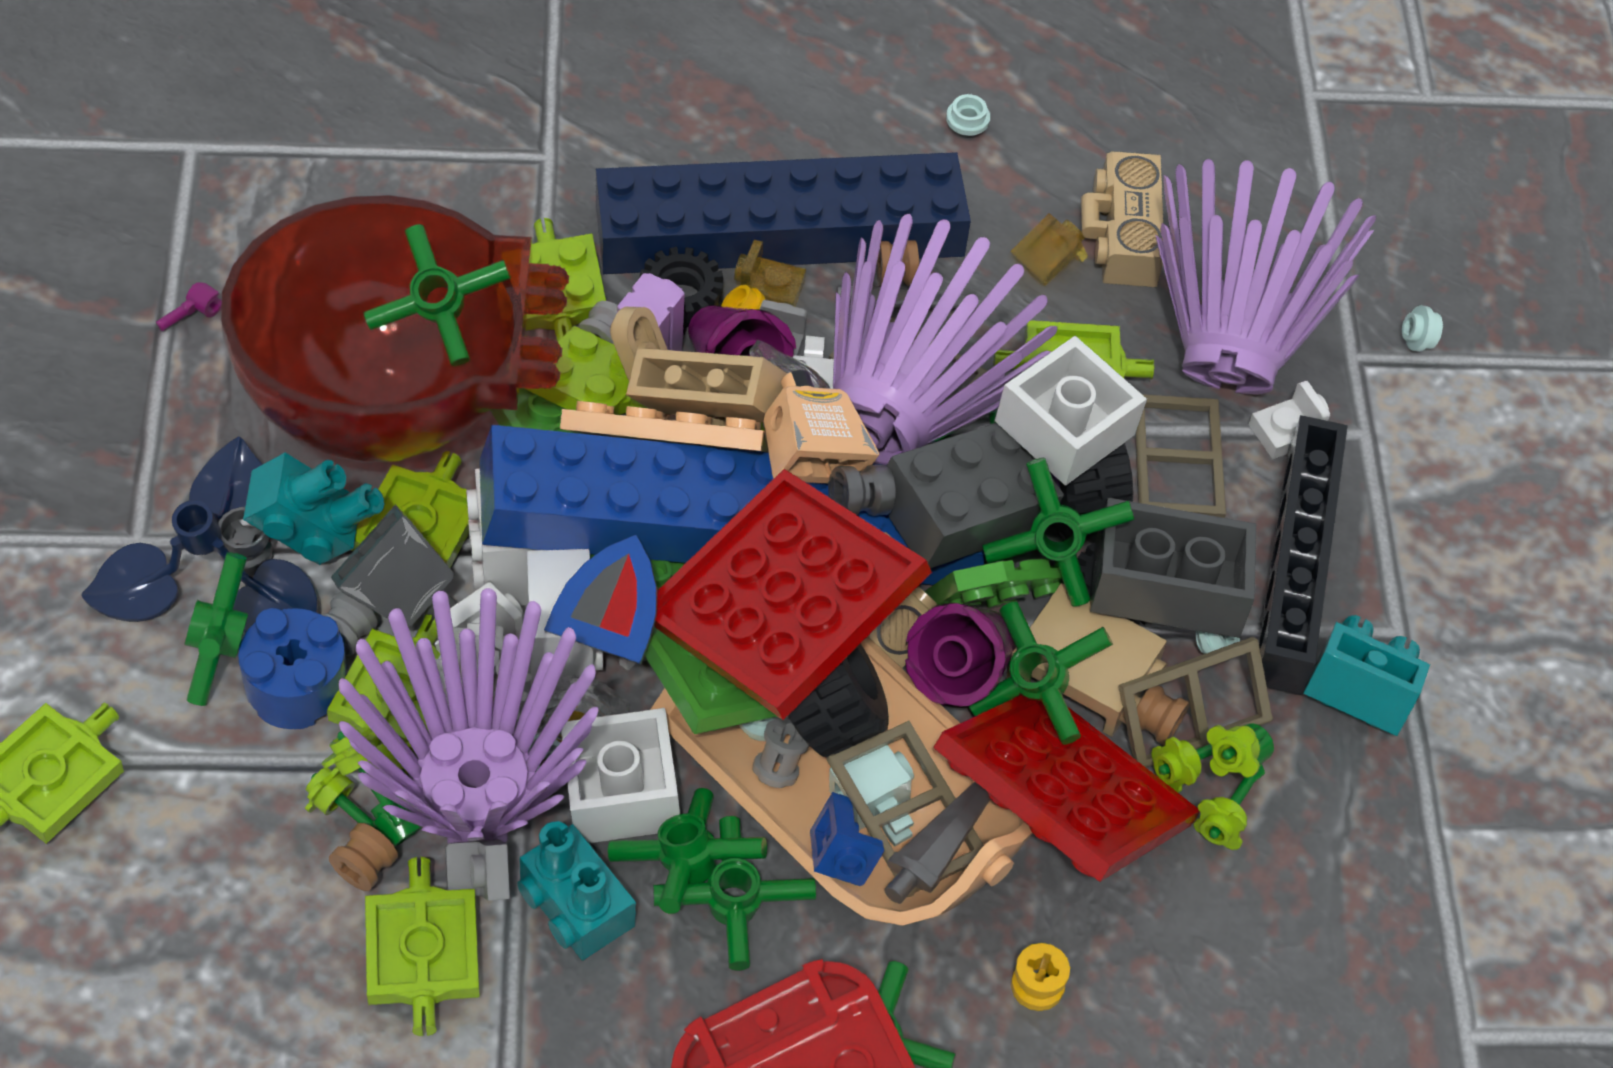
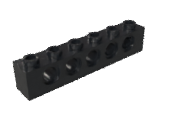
(1301, 554)

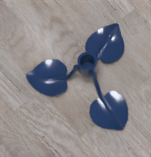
(137, 578)

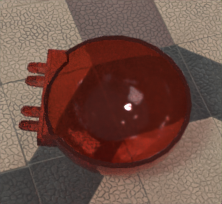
(388, 391)

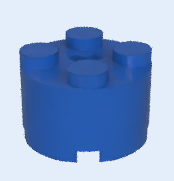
(292, 666)

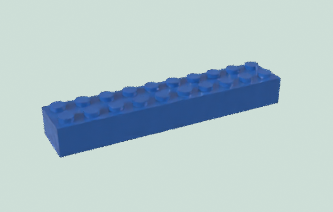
(602, 489)

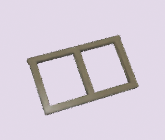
(1211, 457)
(1189, 670)
(939, 792)

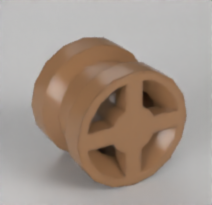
(910, 259)
(1161, 713)
(363, 856)

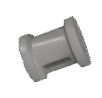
(778, 751)

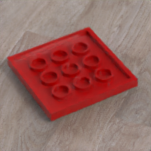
(786, 592)
(1077, 795)

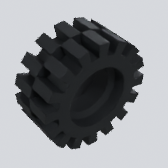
(689, 271)

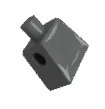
(395, 570)

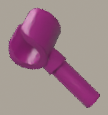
(200, 298)

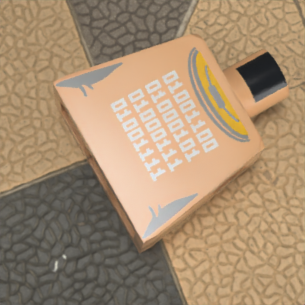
(815, 431)

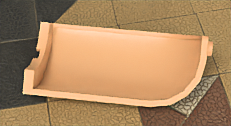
(792, 810)

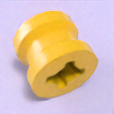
(1035, 989)

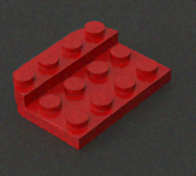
(809, 1020)

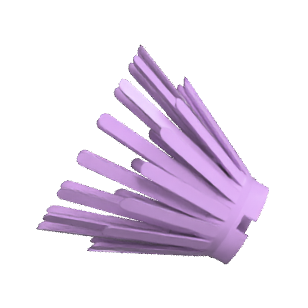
(1243, 325)
(895, 381)
(473, 766)

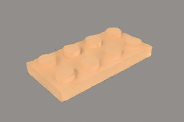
(648, 425)

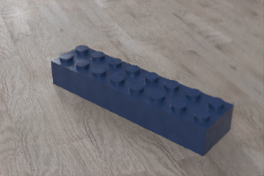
(797, 208)

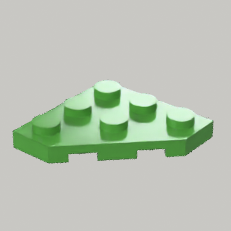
(997, 583)

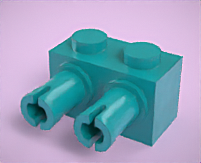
(308, 506)
(1368, 676)
(575, 891)

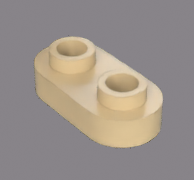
(632, 330)

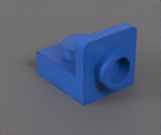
(838, 845)

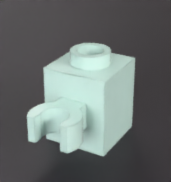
(884, 783)

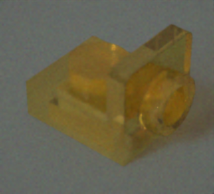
(1049, 248)
(774, 279)

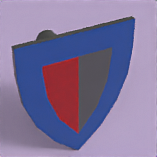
(610, 602)

